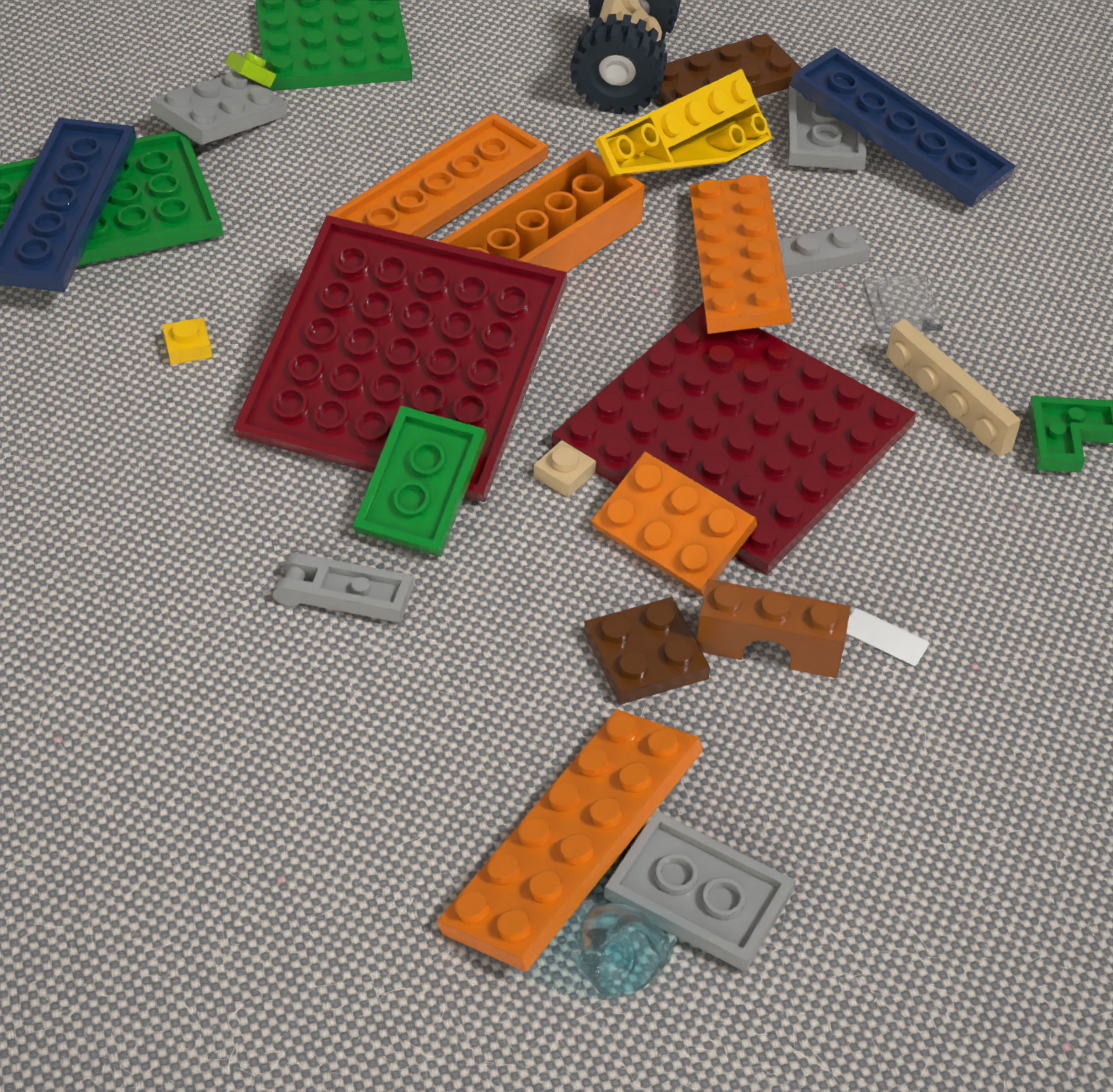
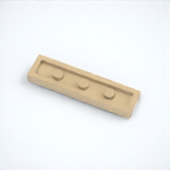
(953, 388)

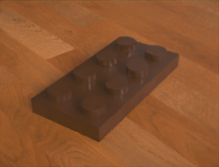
(760, 58)

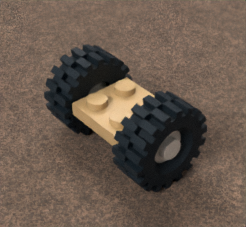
(623, 53)

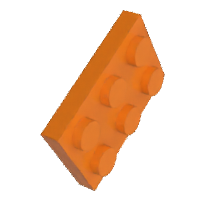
(674, 523)

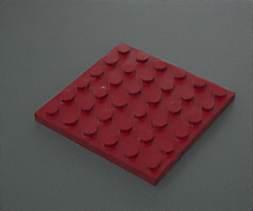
(394, 326)
(746, 424)

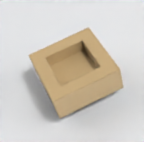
(564, 468)

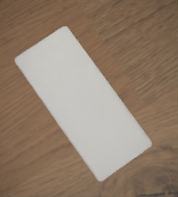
(886, 637)

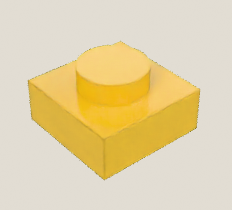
(187, 341)

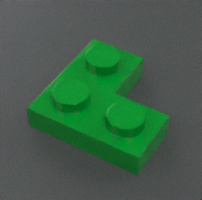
(1062, 425)

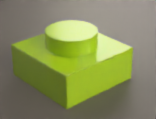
(251, 67)

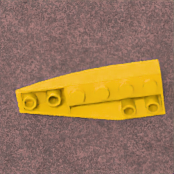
(689, 132)

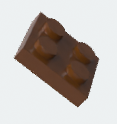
(646, 650)

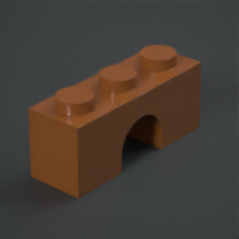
(805, 626)

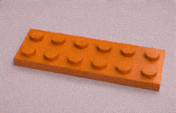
(448, 179)
(739, 254)
(569, 839)

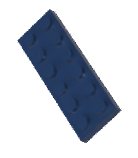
(902, 126)
(62, 203)

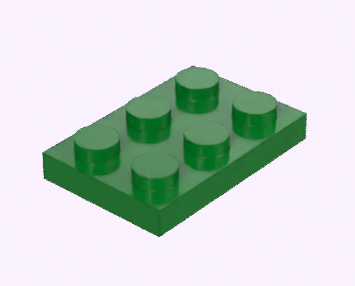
(420, 481)

